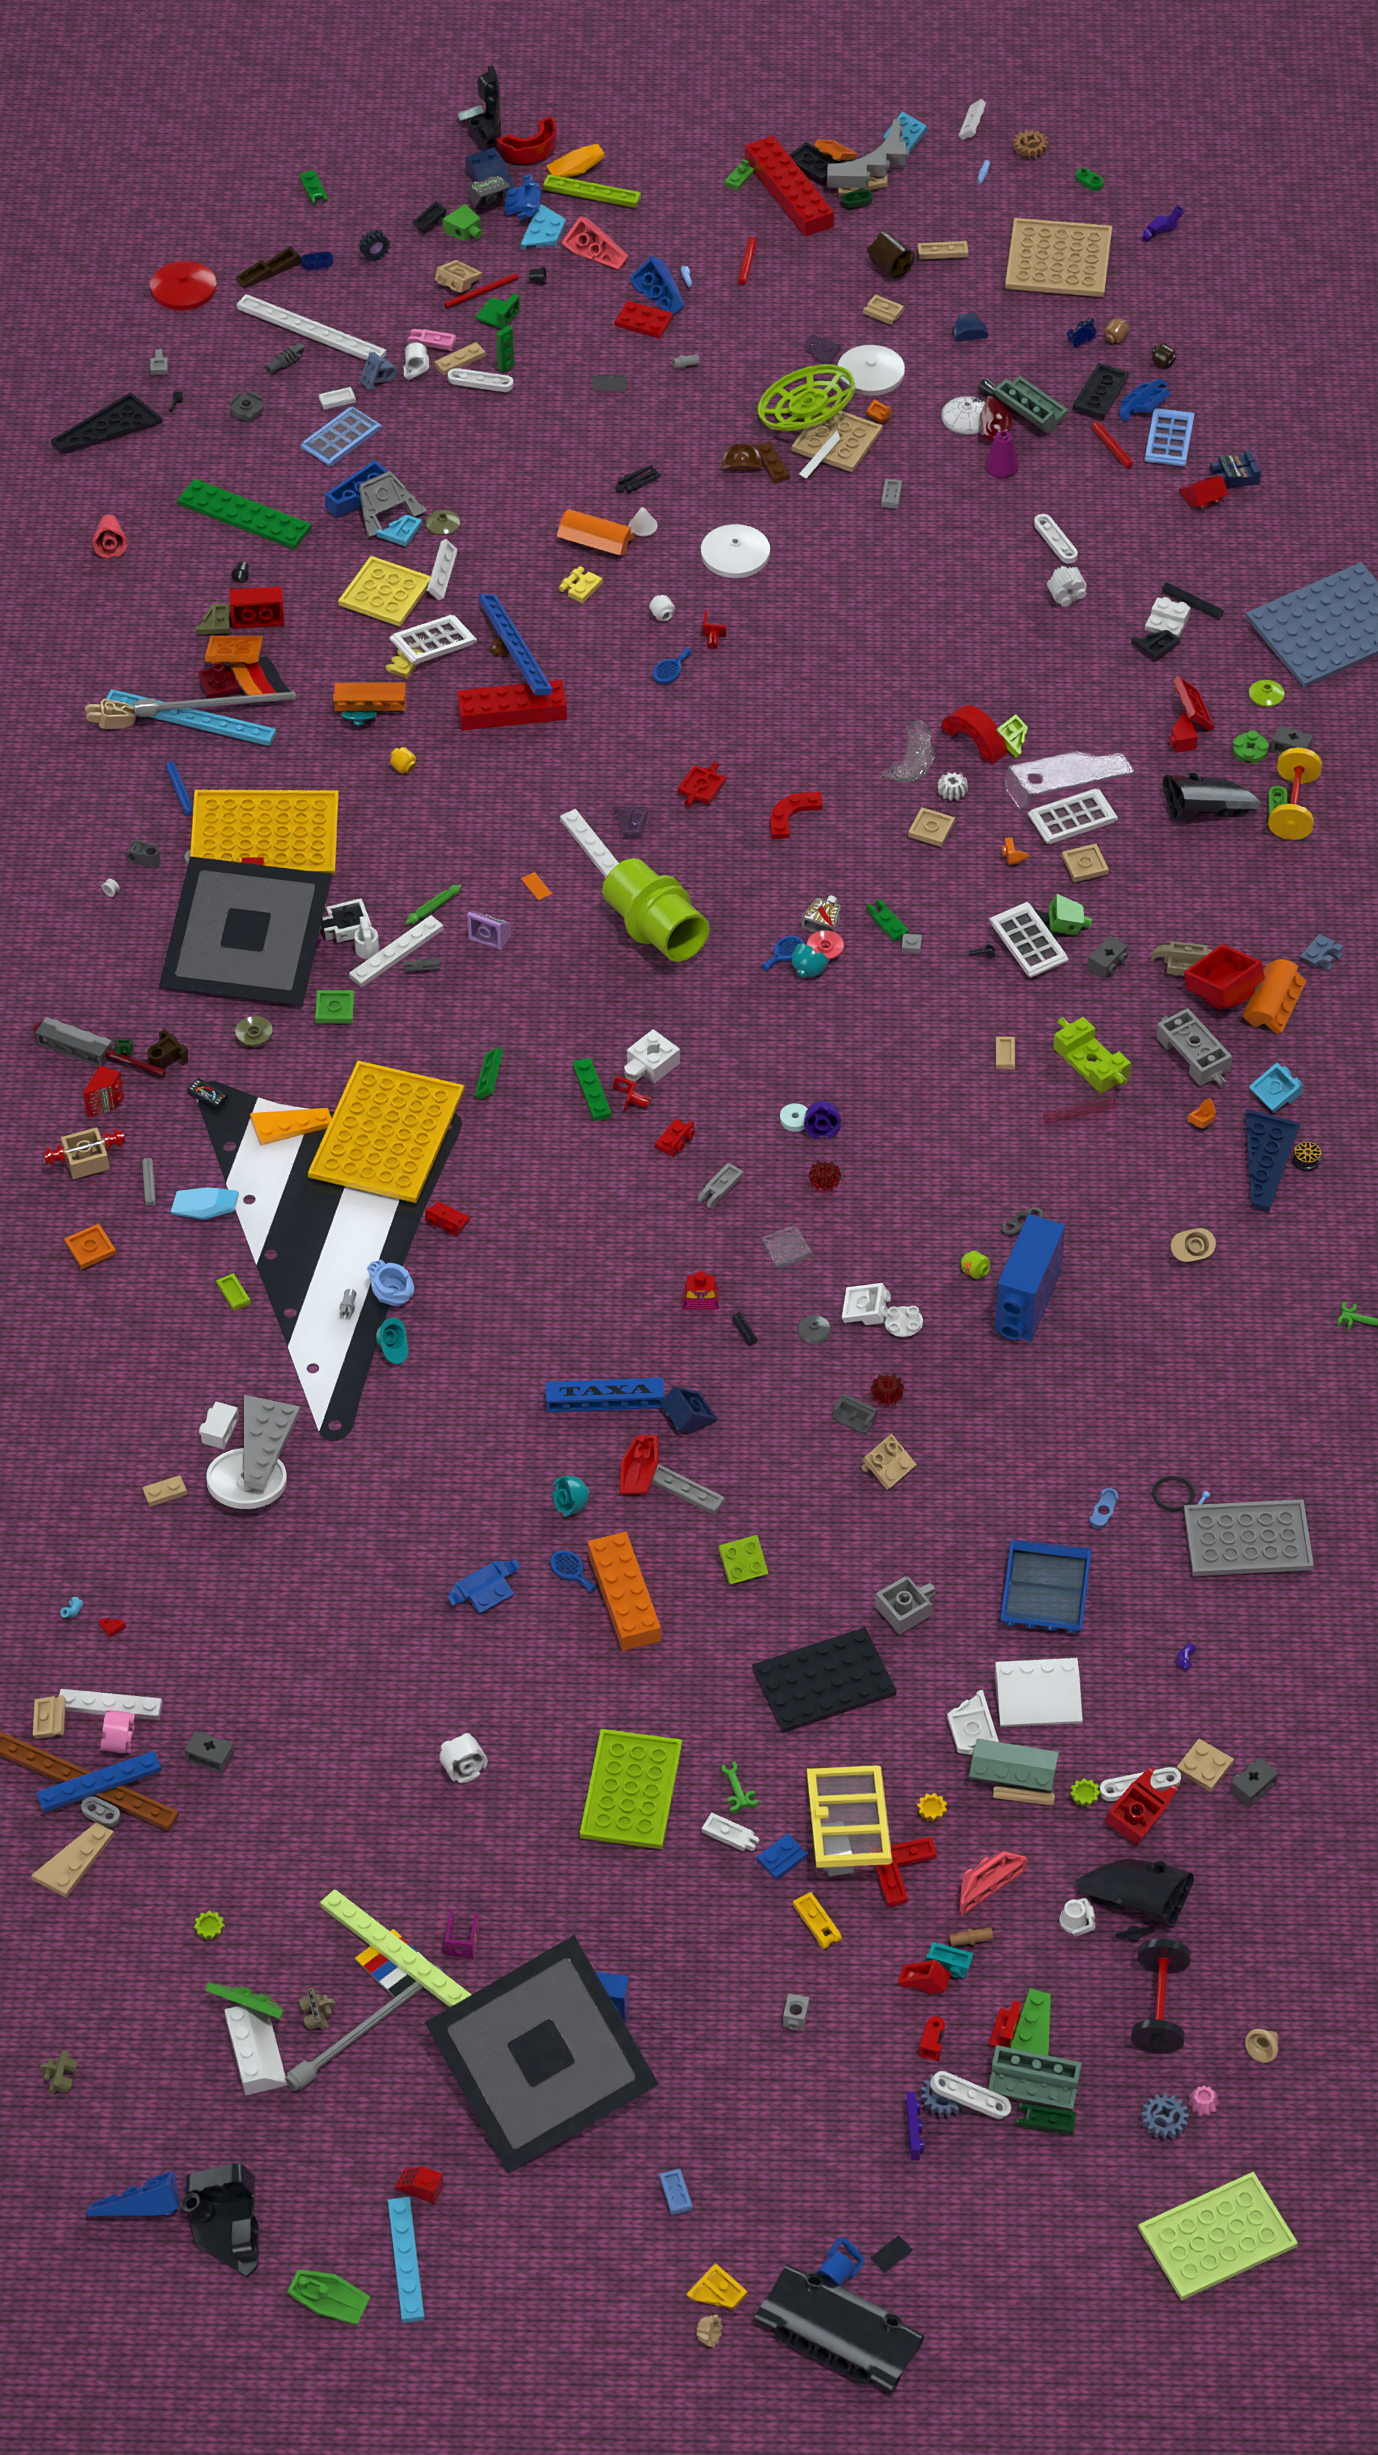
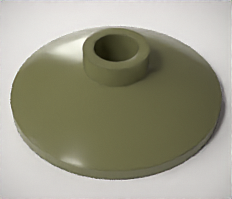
(443, 522)
(253, 1030)

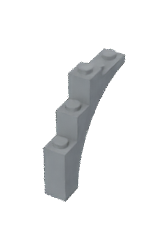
(857, 172)

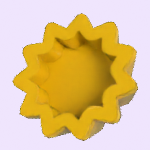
(932, 1807)

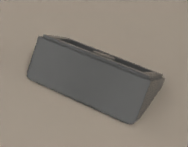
(606, 382)

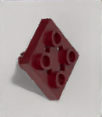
(218, 677)

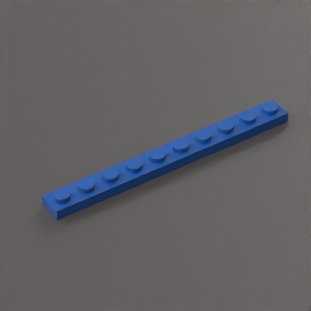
(515, 644)

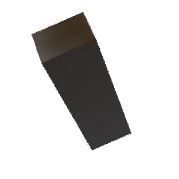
(263, 270)

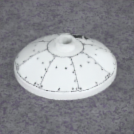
(963, 415)

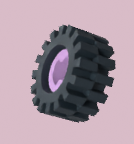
(374, 238)

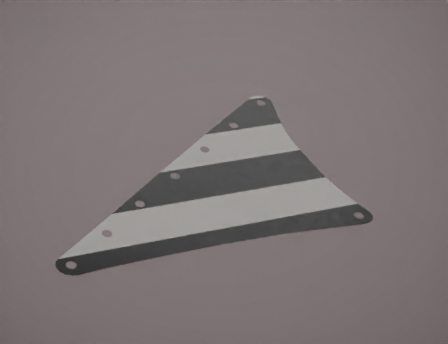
(322, 1246)

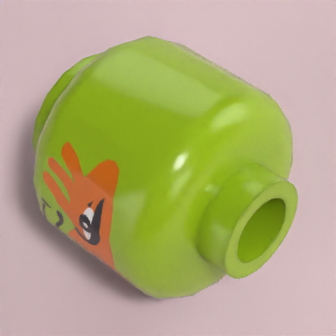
(975, 1264)

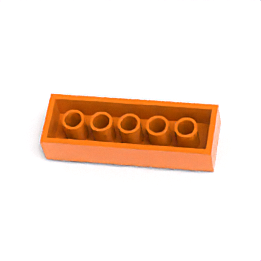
(624, 1591)

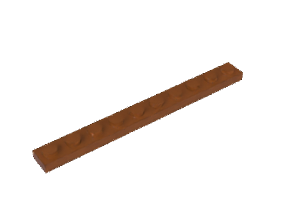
(63, 1771)

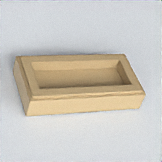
(1005, 1053)

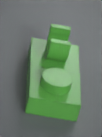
(739, 176)

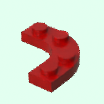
(789, 806)

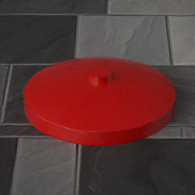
(183, 285)

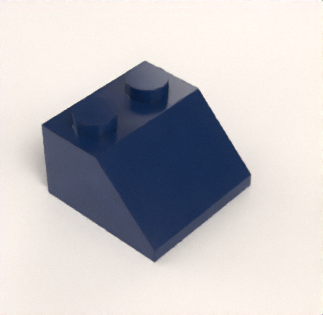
(688, 1410)

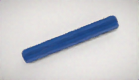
(179, 788)

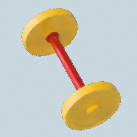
(1298, 767)

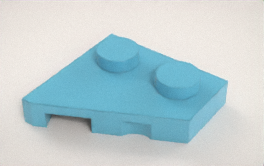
(401, 530)

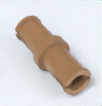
(971, 1937)

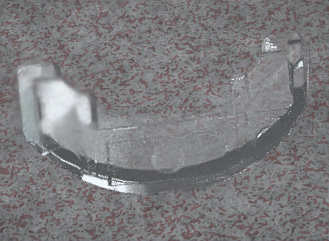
(917, 757)

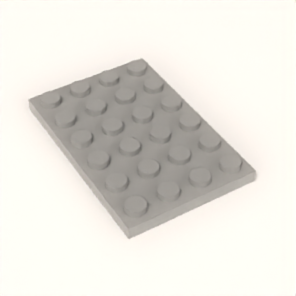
(1248, 1537)

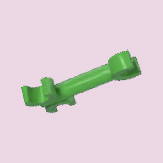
(1349, 1316)
(740, 1800)

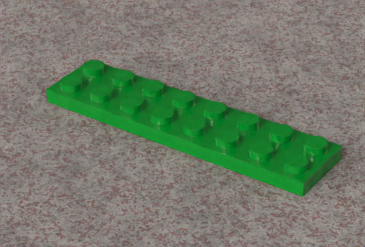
(244, 514)

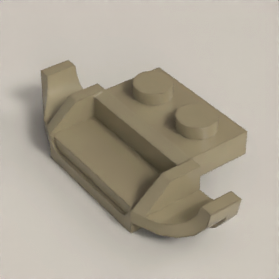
(1180, 956)

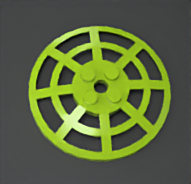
(809, 402)

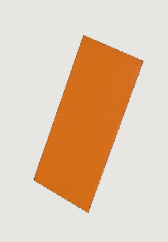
(536, 886)

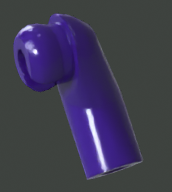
(1183, 1656)

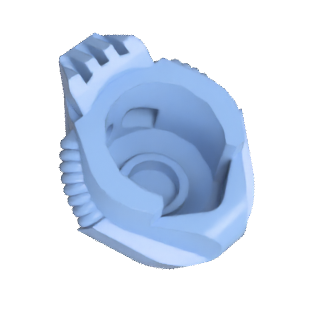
(390, 1282)

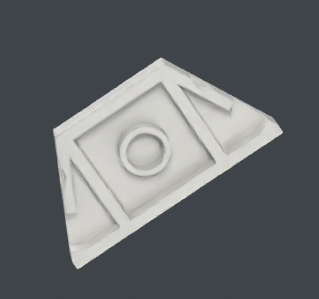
(971, 1722)

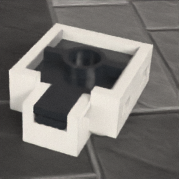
(343, 920)

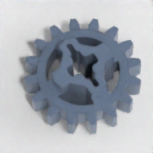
(938, 2102)
(1164, 2117)

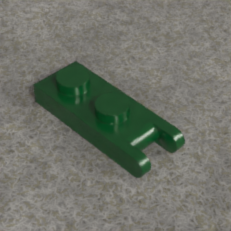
(1047, 2119)

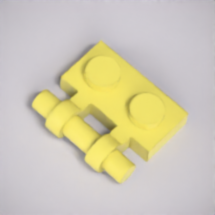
(584, 587)

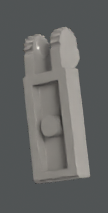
(720, 1184)

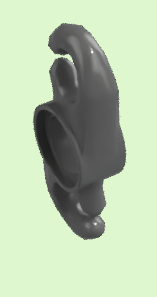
(1018, 1226)

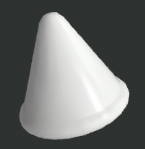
(643, 523)

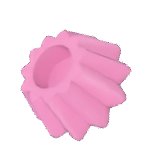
(1203, 2100)

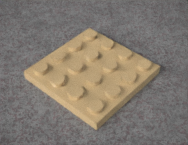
(855, 439)

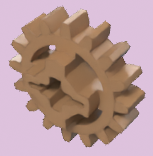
(1030, 143)

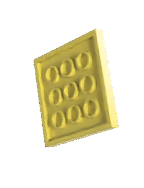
(385, 591)

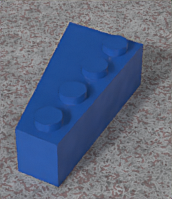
(346, 495)

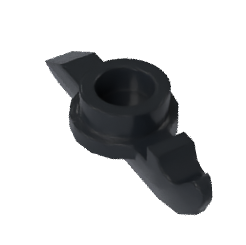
(1134, 1933)

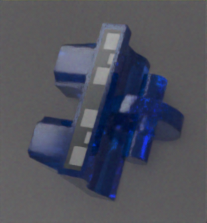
(1084, 331)

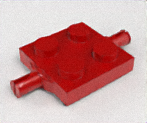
(701, 784)

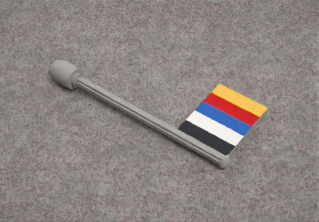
(391, 1978)

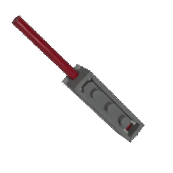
(83, 1045)

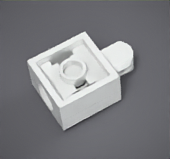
(661, 1059)

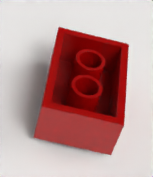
(257, 607)

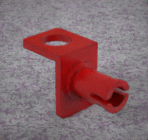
(713, 632)
(633, 1097)

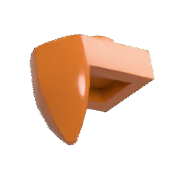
(879, 412)
(1013, 856)
(1204, 1115)

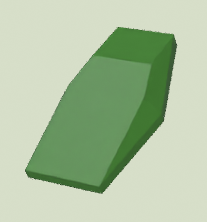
(329, 2296)

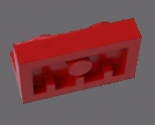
(675, 1137)
(446, 1218)
(1006, 2026)

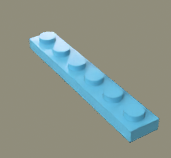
(406, 2260)

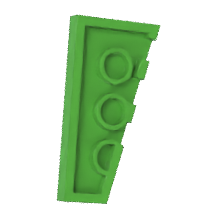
(1034, 2024)

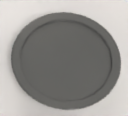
(814, 1329)

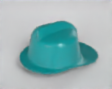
(393, 1340)

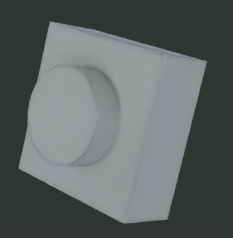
(911, 943)

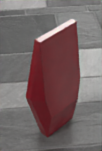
(994, 418)

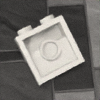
(1168, 616)
(866, 1304)

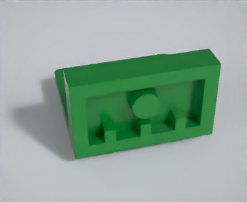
(499, 312)

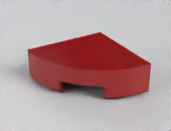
(112, 1626)

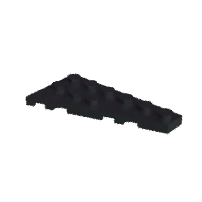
(116, 419)

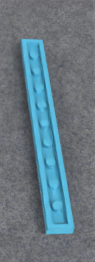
(205, 721)

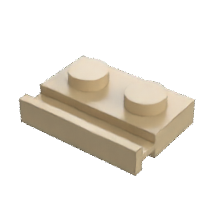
(883, 309)
(49, 1717)

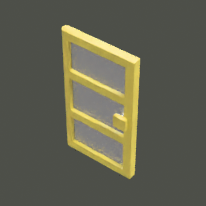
(849, 1816)

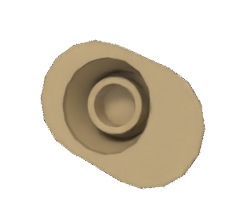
(1193, 1244)

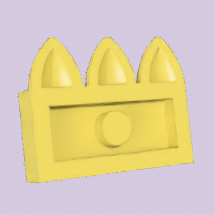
(402, 666)

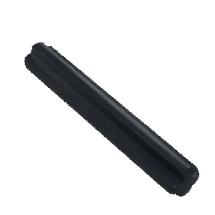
(1193, 600)

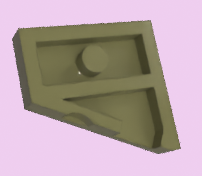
(216, 620)

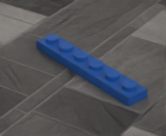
(98, 1781)

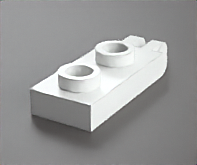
(730, 1833)

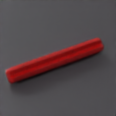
(747, 260)
(1112, 445)

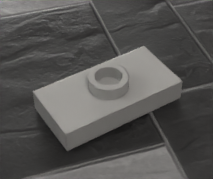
(891, 493)

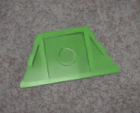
(245, 1997)

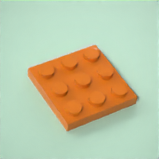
(234, 649)

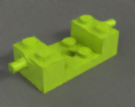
(1078, 1044)

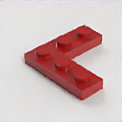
(902, 1855)

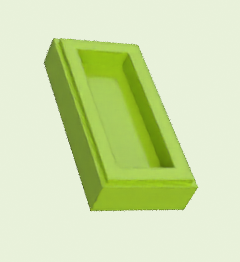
(233, 1292)

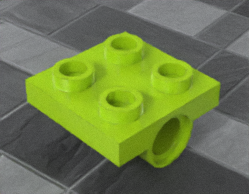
(743, 1559)

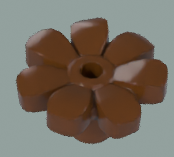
(498, 647)

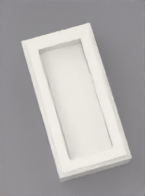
(337, 398)

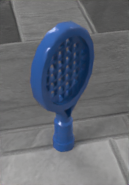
(676, 664)
(779, 957)
(577, 1576)

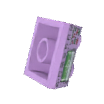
(488, 930)

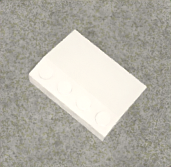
(1038, 1692)

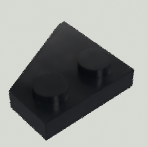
(1156, 644)

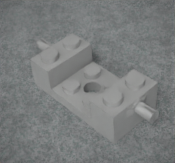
(1207, 1058)

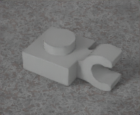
(159, 365)

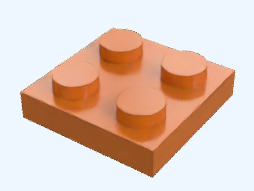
(837, 150)
(90, 1246)

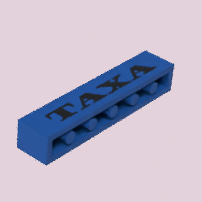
(604, 1395)

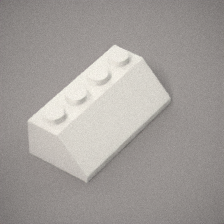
(255, 2049)

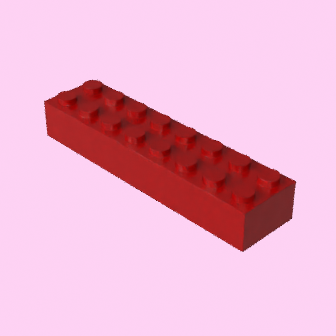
(789, 186)

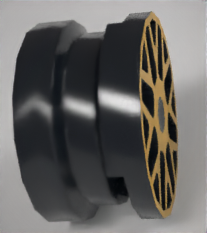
(1313, 1153)

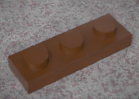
(772, 462)

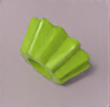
(1085, 1792)
(209, 1925)

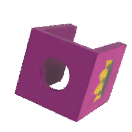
(469, 1946)

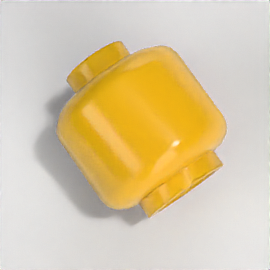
(403, 760)

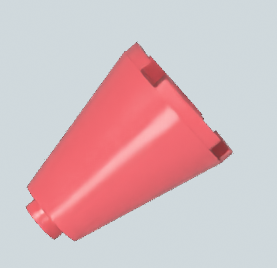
(109, 538)

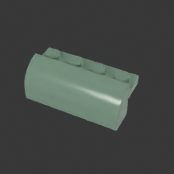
(1031, 403)
(1035, 2078)

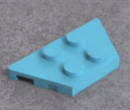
(544, 229)

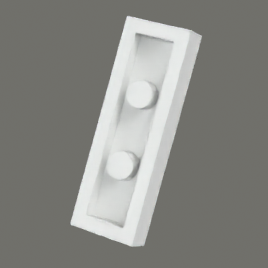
(972, 119)

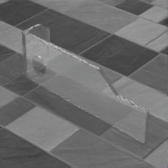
(1062, 772)

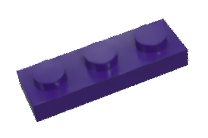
(914, 2126)

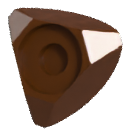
(741, 458)

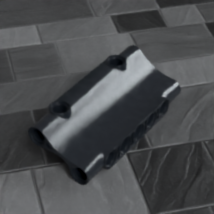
(839, 2328)

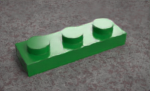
(505, 349)
(489, 1073)

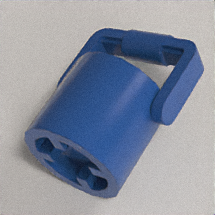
(839, 2267)

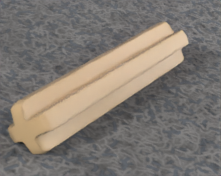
(1023, 1795)

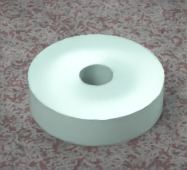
(470, 112)
(787, 1115)

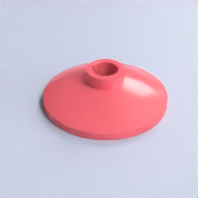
(826, 942)

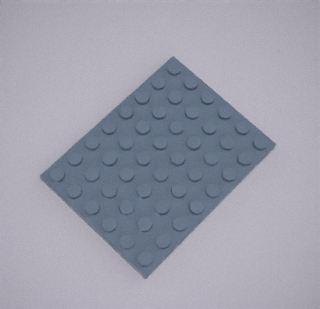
(1323, 625)

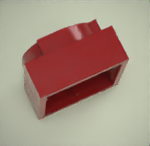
(1224, 977)

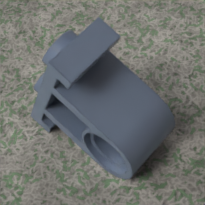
(377, 370)

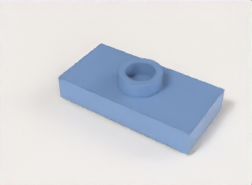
(675, 2192)

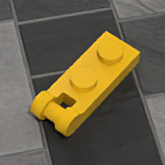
(817, 1920)

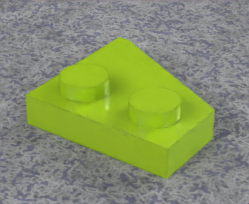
(1013, 734)

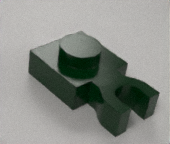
(123, 1046)

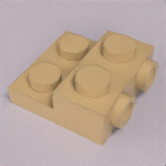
(457, 276)

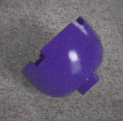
(822, 1120)

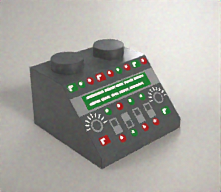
(488, 191)

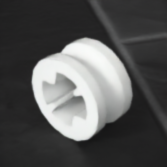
(110, 887)

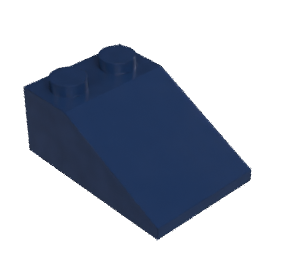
(487, 164)

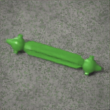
(433, 904)

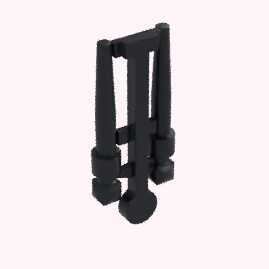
(636, 483)

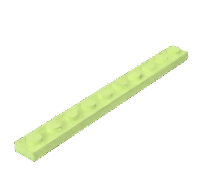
(393, 1949)

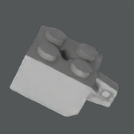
(905, 1604)

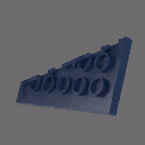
(1268, 1149)

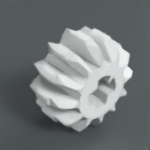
(952, 786)

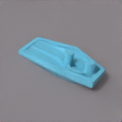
(204, 1202)

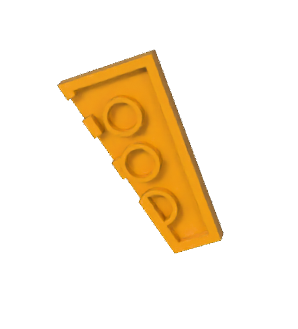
(287, 1124)

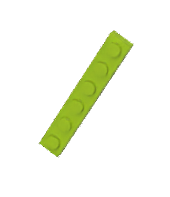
(592, 191)

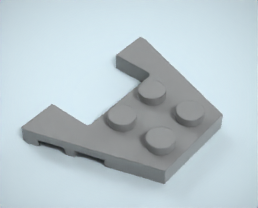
(382, 494)

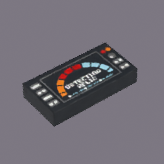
(207, 1094)

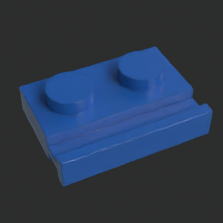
(782, 1856)

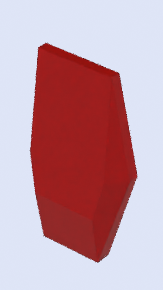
(639, 1465)

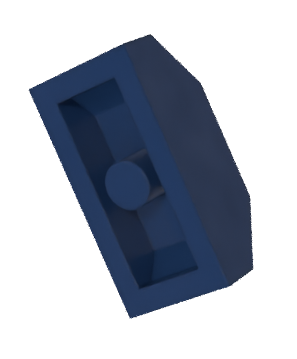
(969, 327)

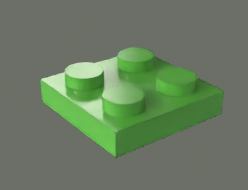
(334, 1006)

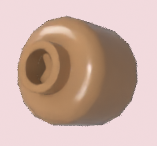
(1116, 330)

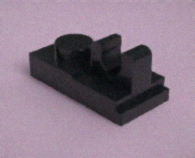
(430, 217)

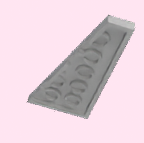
(265, 1435)

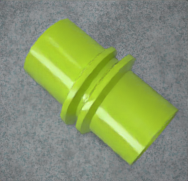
(656, 909)

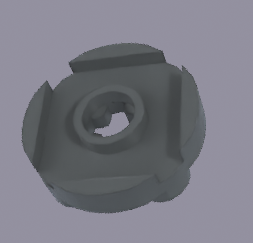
(238, 404)

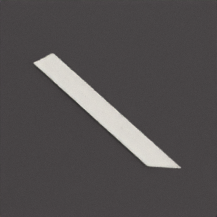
(820, 455)

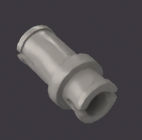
(682, 361)
(347, 1306)

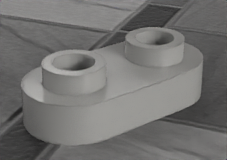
(102, 1811)

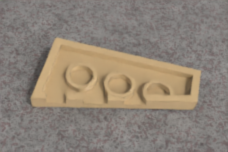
(70, 1865)

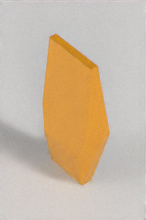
(576, 161)

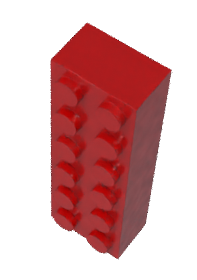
(510, 706)

